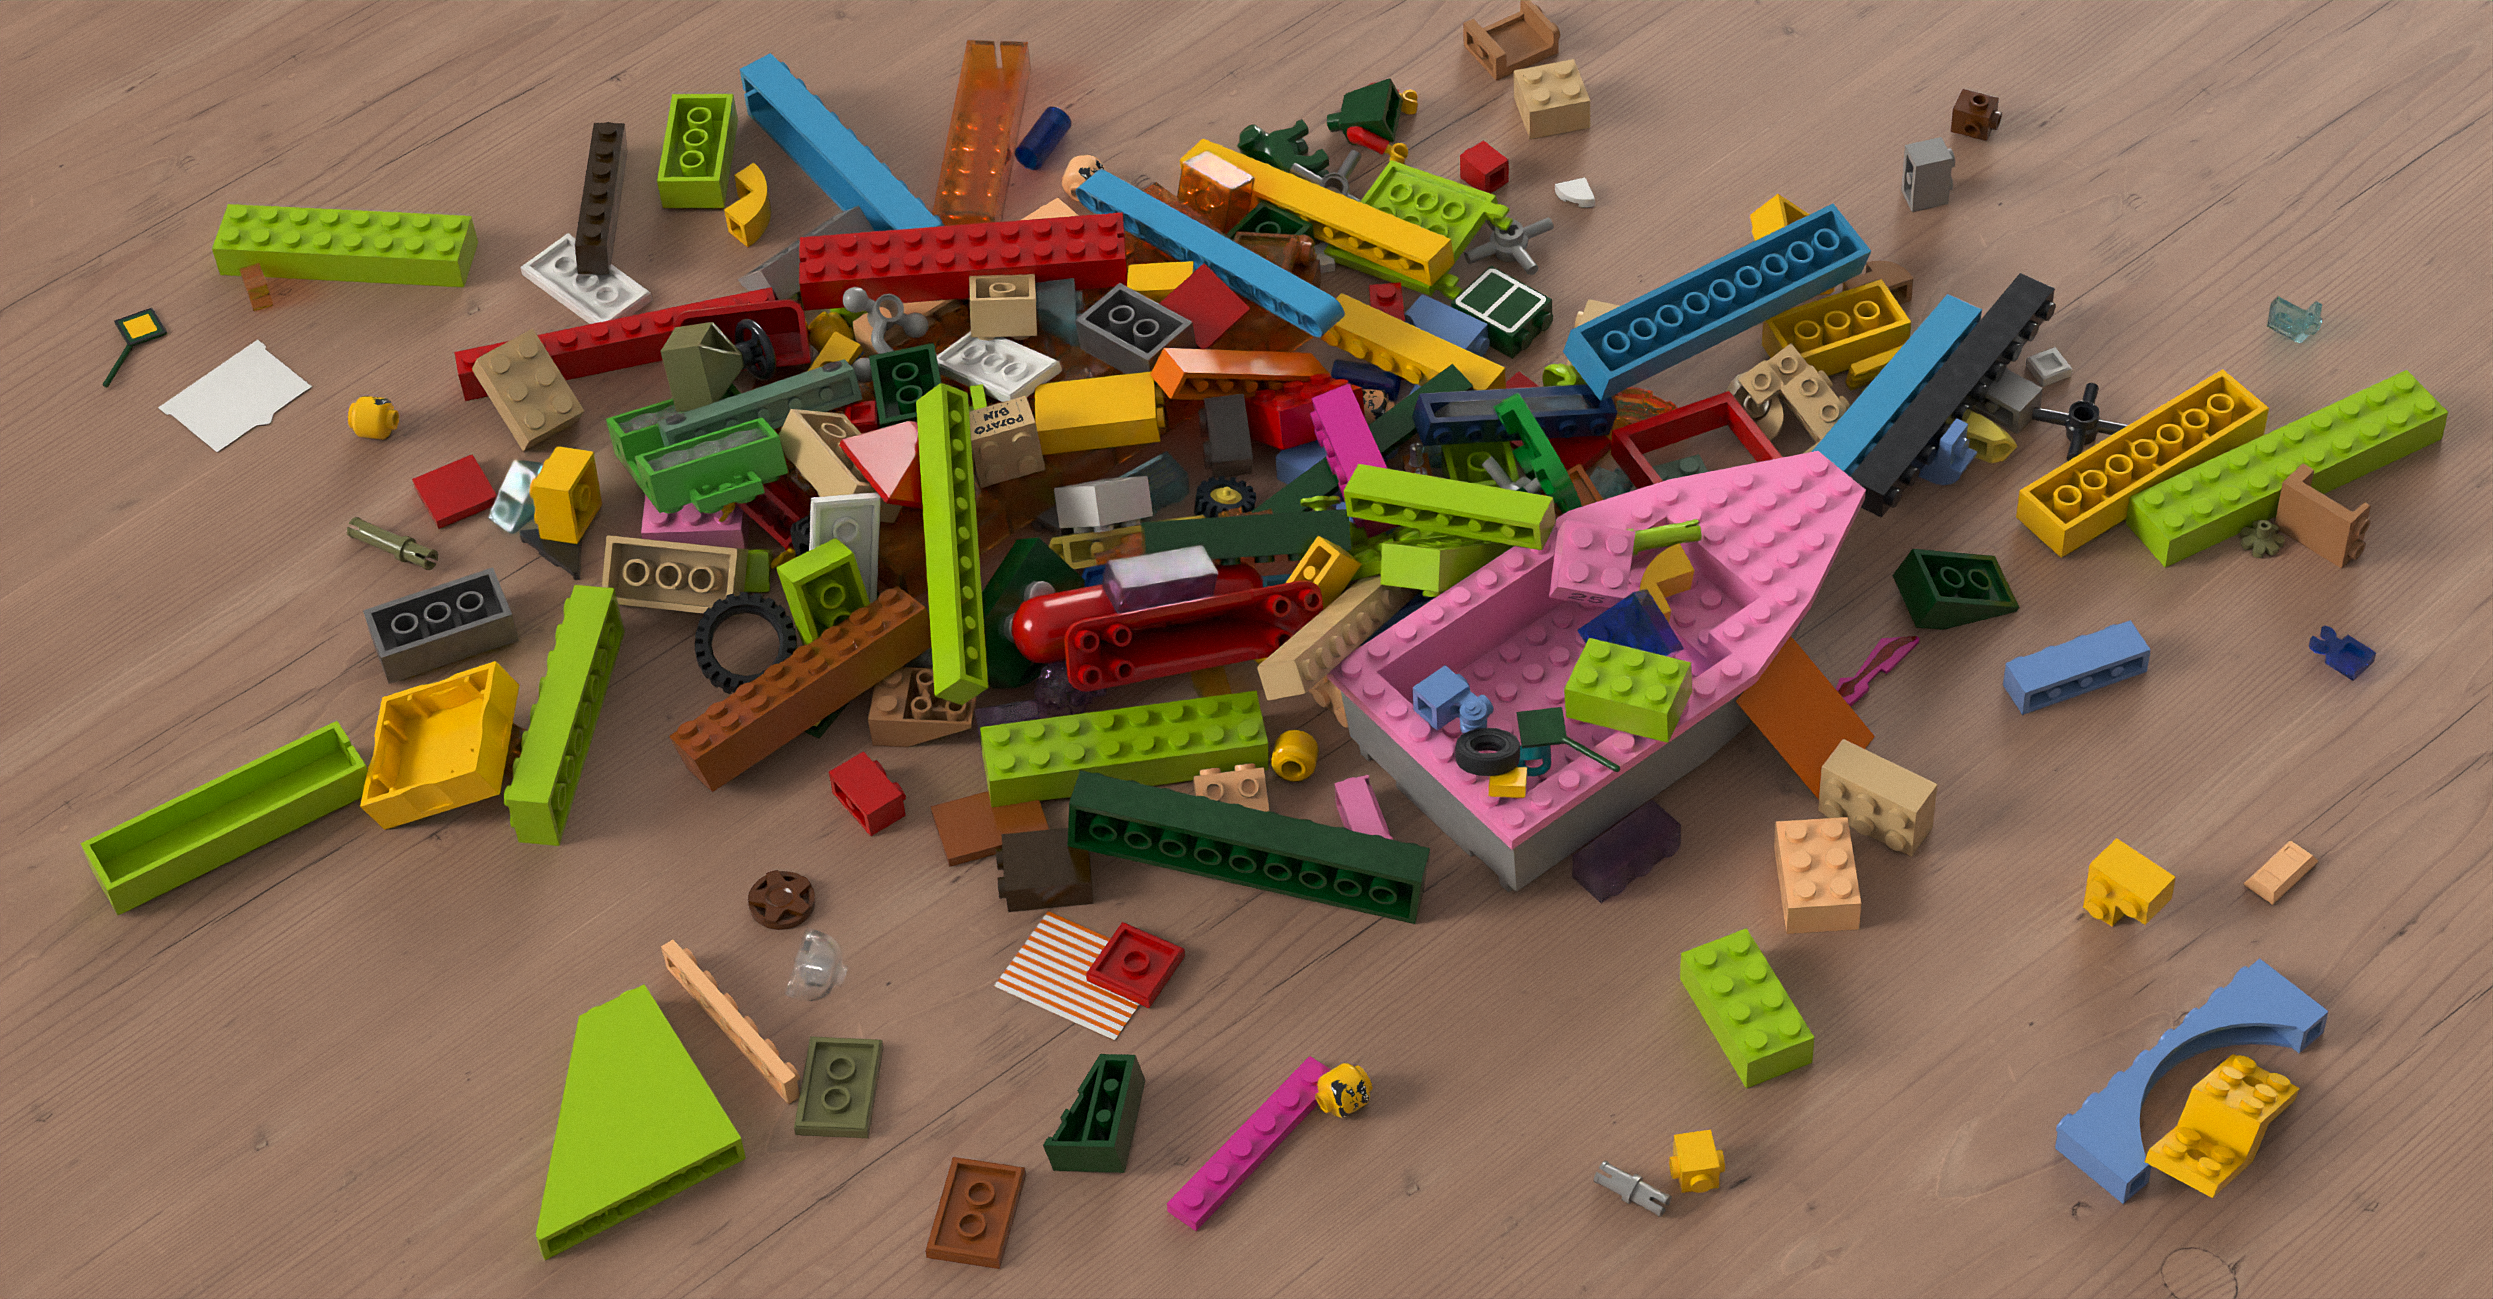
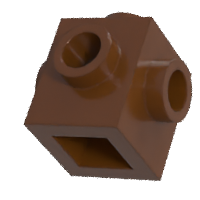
(1975, 115)

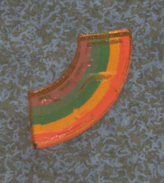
(1640, 404)

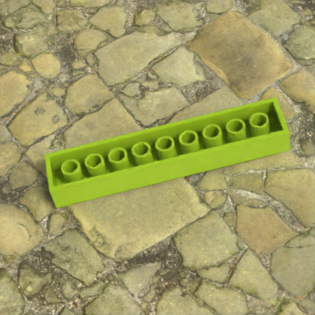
(2246, 482)

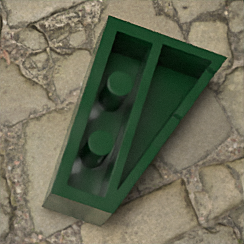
(1102, 1119)

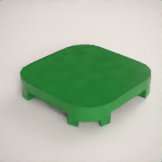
(1537, 454)

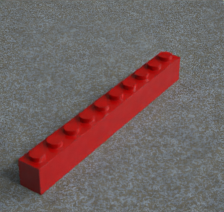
(604, 344)

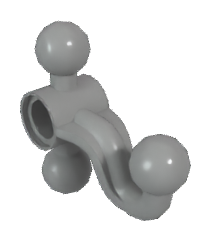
(914, 324)

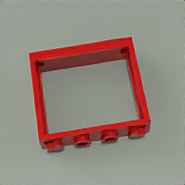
(1680, 424)

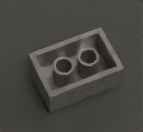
(1132, 330)

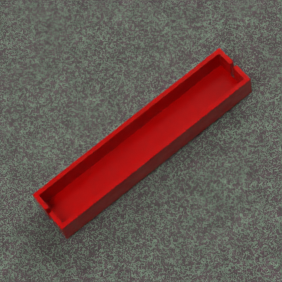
(940, 259)

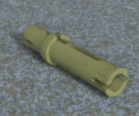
(403, 548)

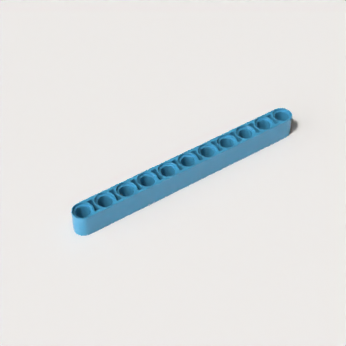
(1192, 241)

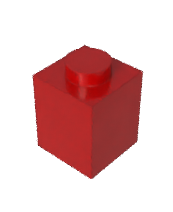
(1484, 167)

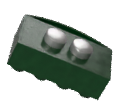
(1025, 572)

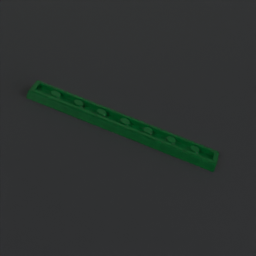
(1388, 432)

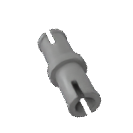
(1632, 1188)

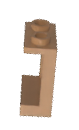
(1513, 41)
(2320, 521)

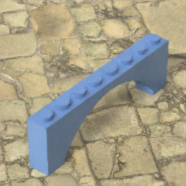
(1426, 315)
(2252, 1009)

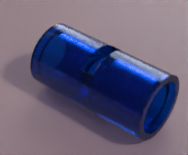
(1043, 138)
(1367, 376)

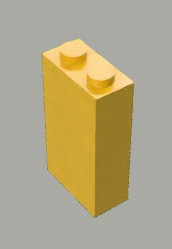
(1098, 413)

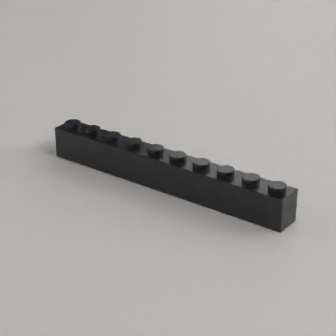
(1953, 392)

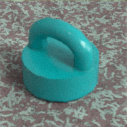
(1535, 753)

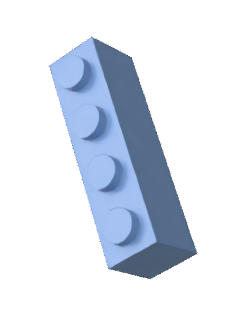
(2076, 667)

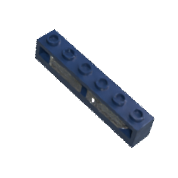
(1471, 416)

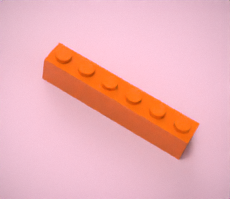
(1217, 373)

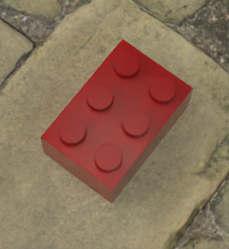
(1283, 415)

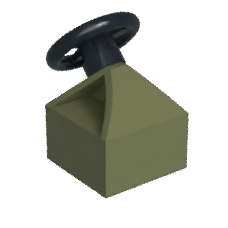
(705, 362)

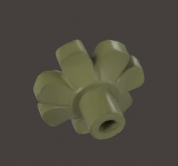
(2262, 537)

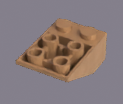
(909, 713)

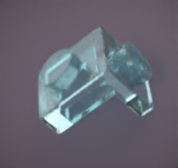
(2293, 320)
(1611, 483)

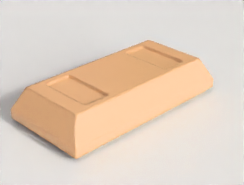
(2281, 872)

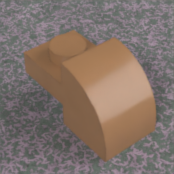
(1893, 275)

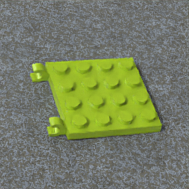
(1433, 205)

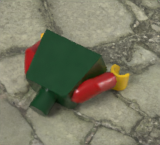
(1372, 117)

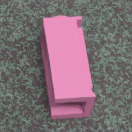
(1359, 807)

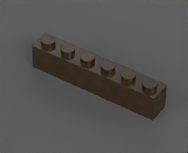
(601, 199)

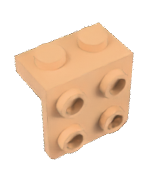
(1242, 786)

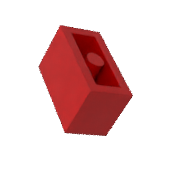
(868, 793)

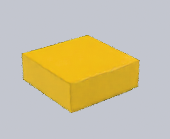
(1509, 784)

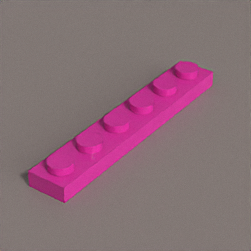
(1248, 1146)

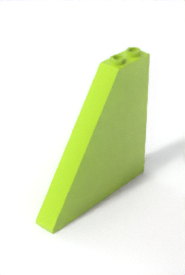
(629, 1124)

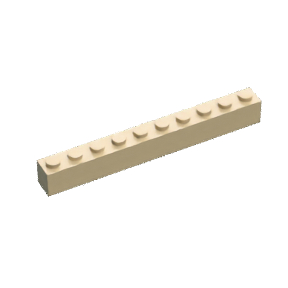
(1331, 637)

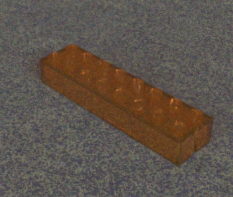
(983, 133)

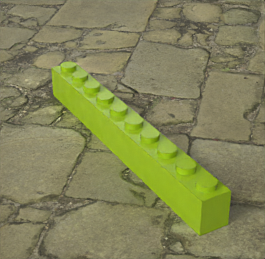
(951, 545)

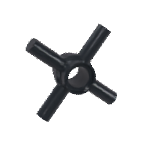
(2081, 421)

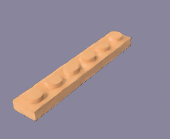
(725, 1014)

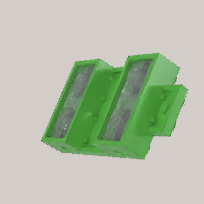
(701, 470)

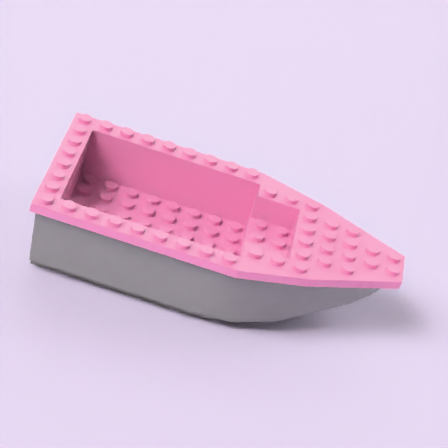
(1756, 573)

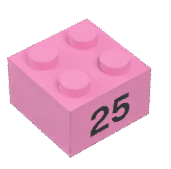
(1591, 563)

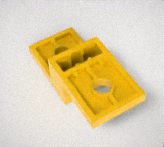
(2222, 1125)

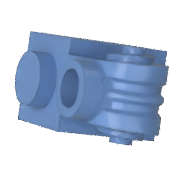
(1448, 696)

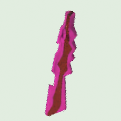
(1882, 658)

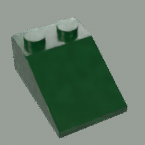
(1953, 588)

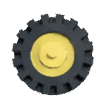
(1223, 495)

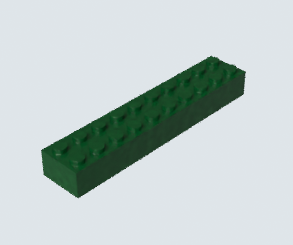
(1247, 846)

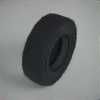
(1487, 764)

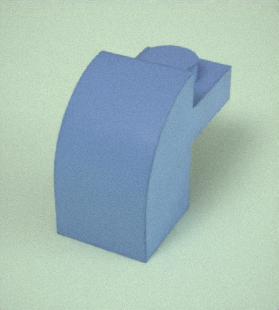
(1951, 457)

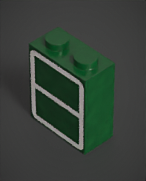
(1508, 307)

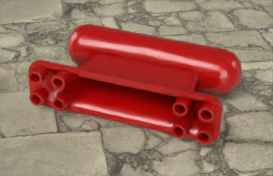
(1125, 648)

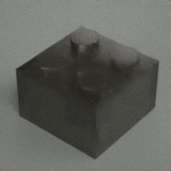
(1227, 434)

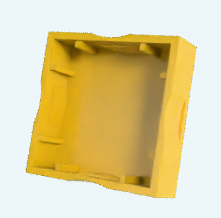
(440, 746)

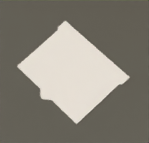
(236, 396)

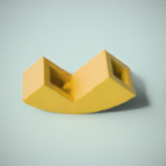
(752, 213)
(1668, 575)

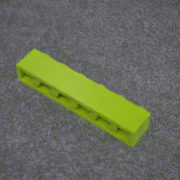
(1450, 506)

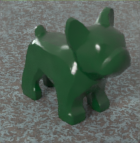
(1282, 148)

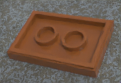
(973, 828)
(976, 1212)

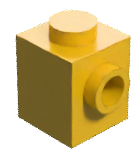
(1696, 1161)

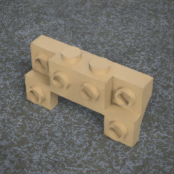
(1800, 388)

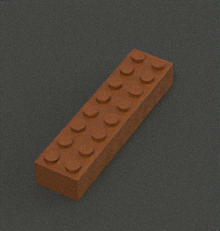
(804, 688)

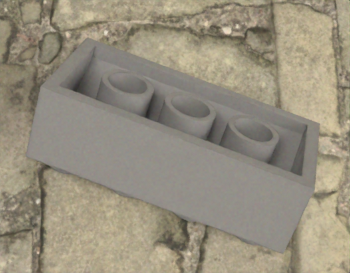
(782, 269)

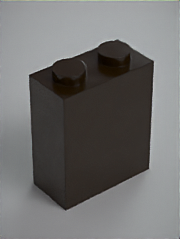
(1043, 871)

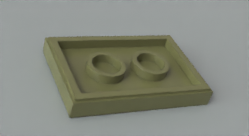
(839, 1087)

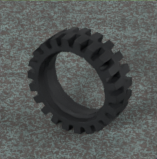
(733, 606)

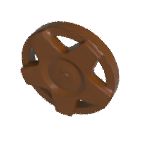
(781, 898)

